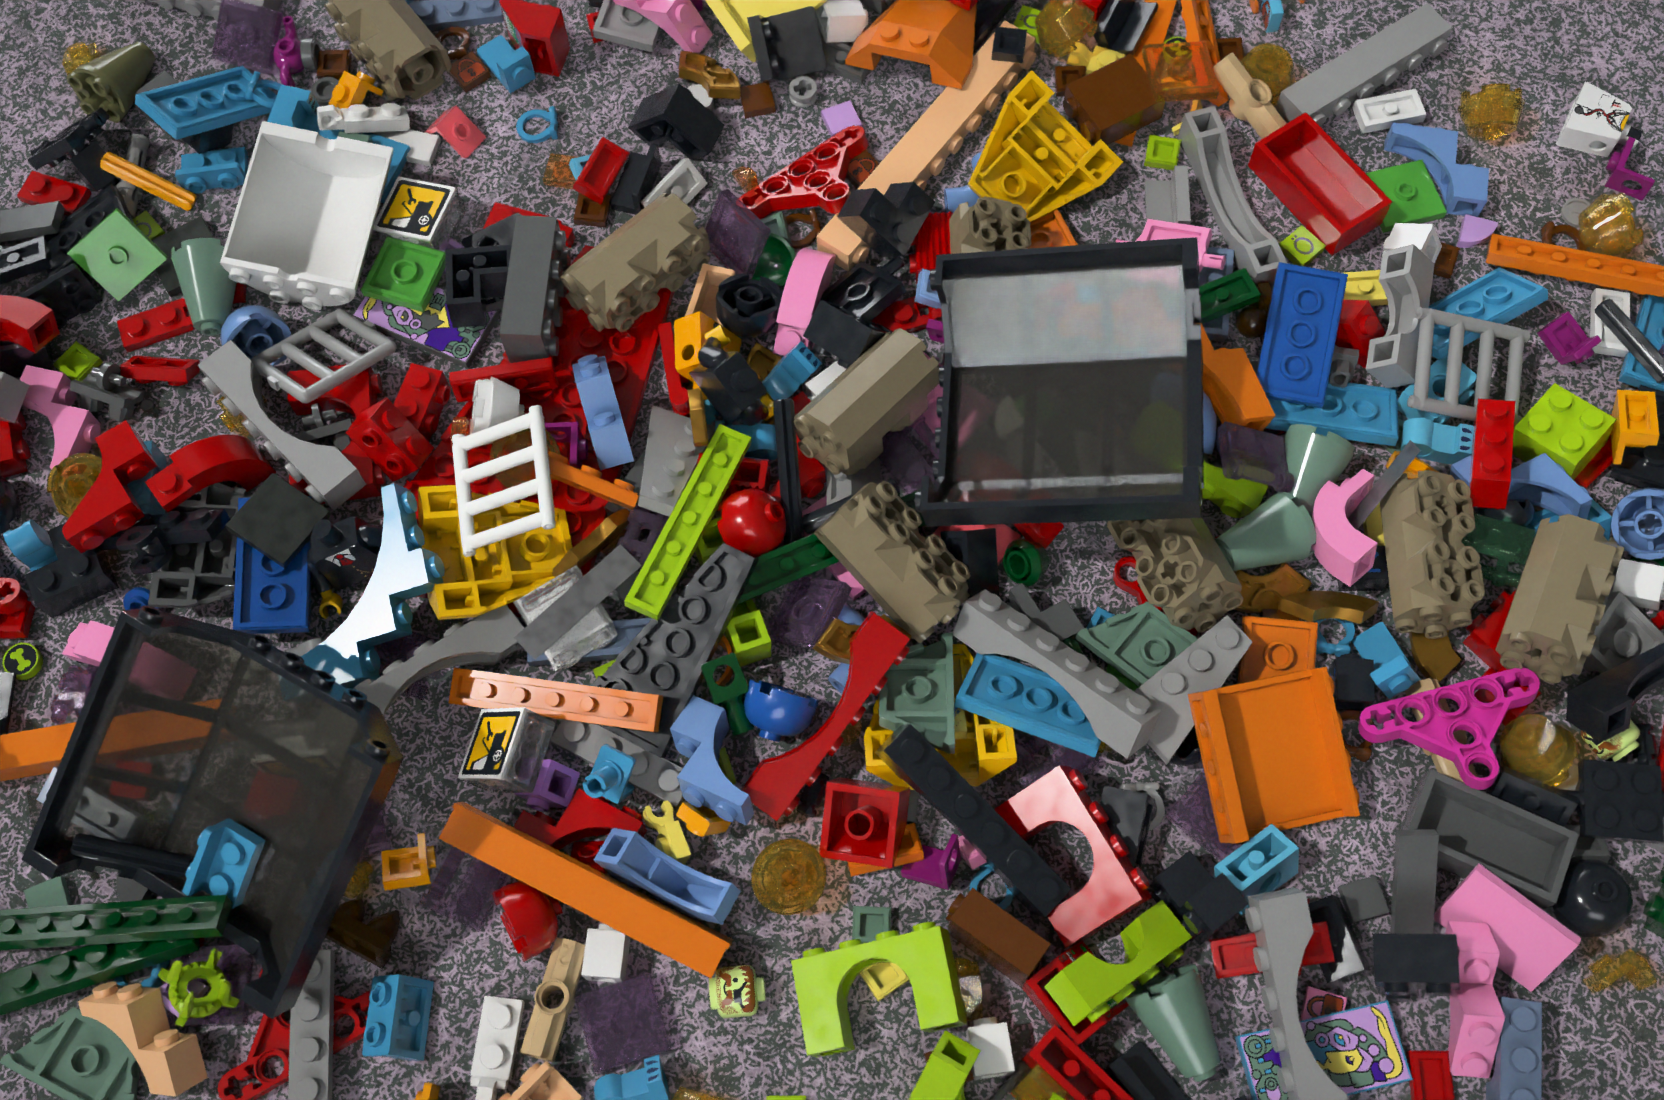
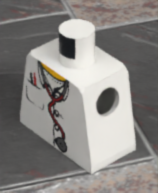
(1597, 123)

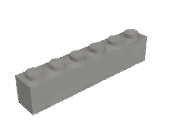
(1366, 67)

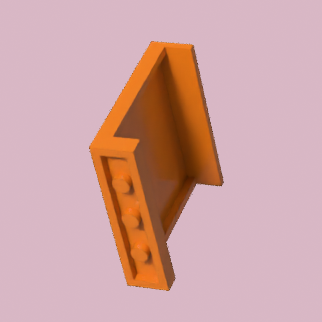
(1274, 754)

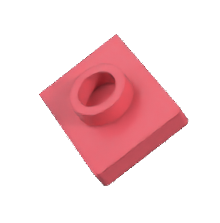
(458, 131)

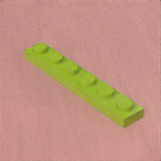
(687, 522)

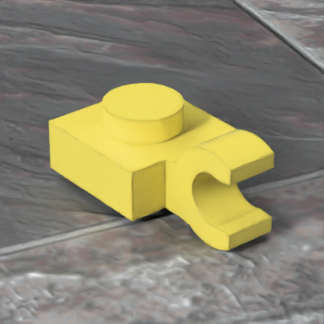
(1092, 60)
(670, 836)

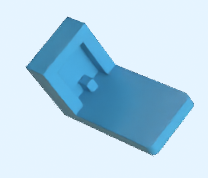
(510, 66)
(1391, 667)

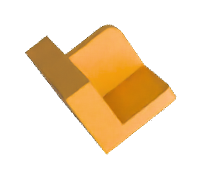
(1635, 422)

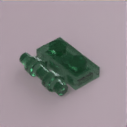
(1500, 540)

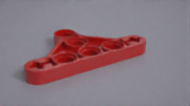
(800, 190)
(274, 1040)

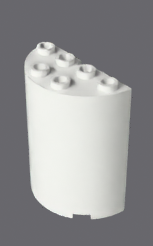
(306, 215)

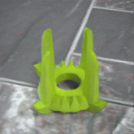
(185, 1002)

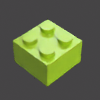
(1564, 429)

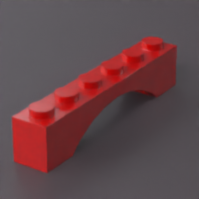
(781, 777)

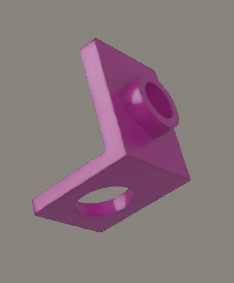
(1620, 174)
(573, 434)
(938, 865)

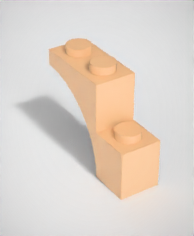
(138, 1017)

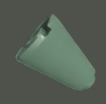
(204, 283)
(1314, 461)
(1269, 535)
(1179, 1020)

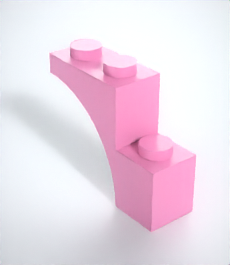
(676, 18)
(51, 396)
(1474, 1009)

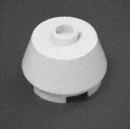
(494, 404)

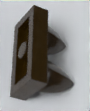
(366, 941)

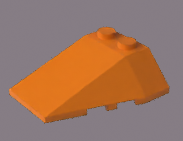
(921, 33)

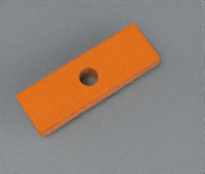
(589, 480)

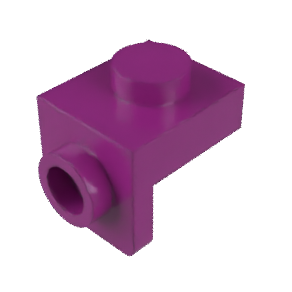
(1567, 340)

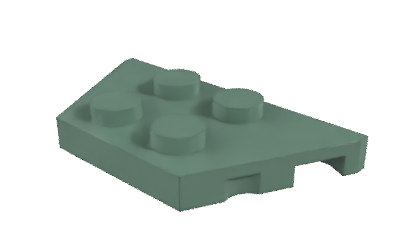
(1137, 642)
(922, 694)
(78, 1060)

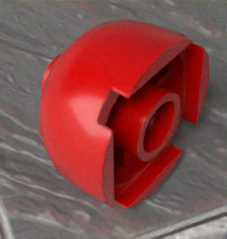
(752, 521)
(528, 917)

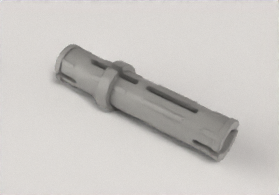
(136, 154)

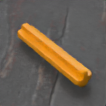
(148, 181)

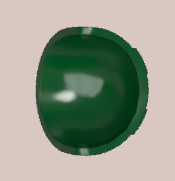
(775, 260)

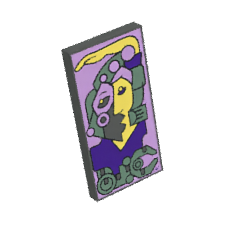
(428, 329)

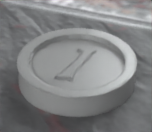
(1572, 209)

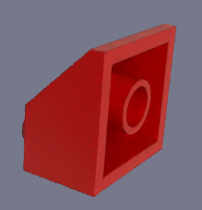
(863, 821)

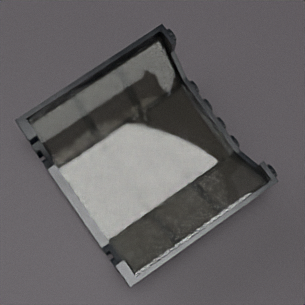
(1069, 385)
(214, 728)

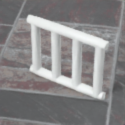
(466, 475)

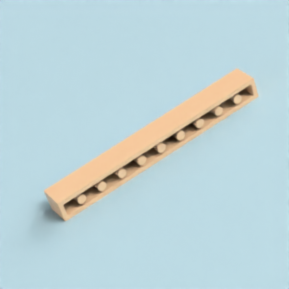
(932, 140)

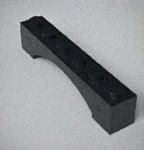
(1605, 702)
(998, 843)

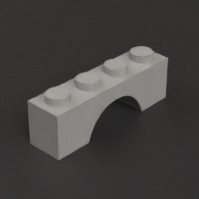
(1407, 282)

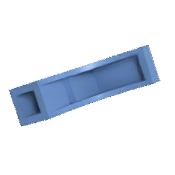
(1461, 185)
(602, 412)
(1540, 482)
(699, 736)
(644, 866)

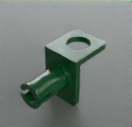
(729, 696)

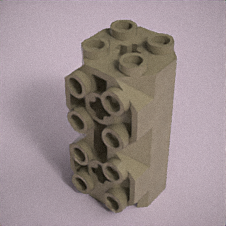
(394, 43)
(989, 227)
(628, 268)
(871, 397)
(897, 566)
(1428, 567)
(1180, 569)
(1559, 598)

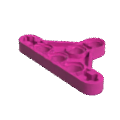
(1437, 726)

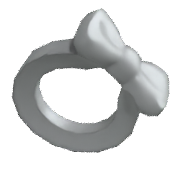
(1150, 789)

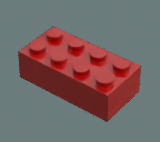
(1319, 183)

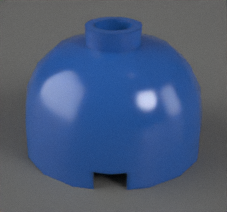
(778, 710)

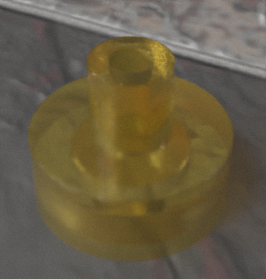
(359, 881)

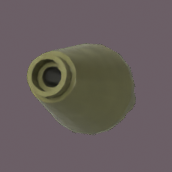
(112, 80)

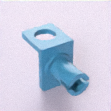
(610, 775)

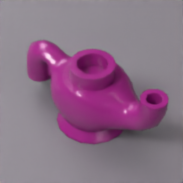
(288, 54)

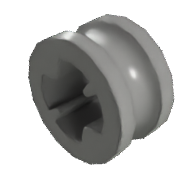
(803, 100)

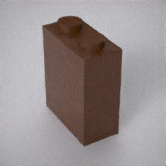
(1112, 101)
(996, 936)

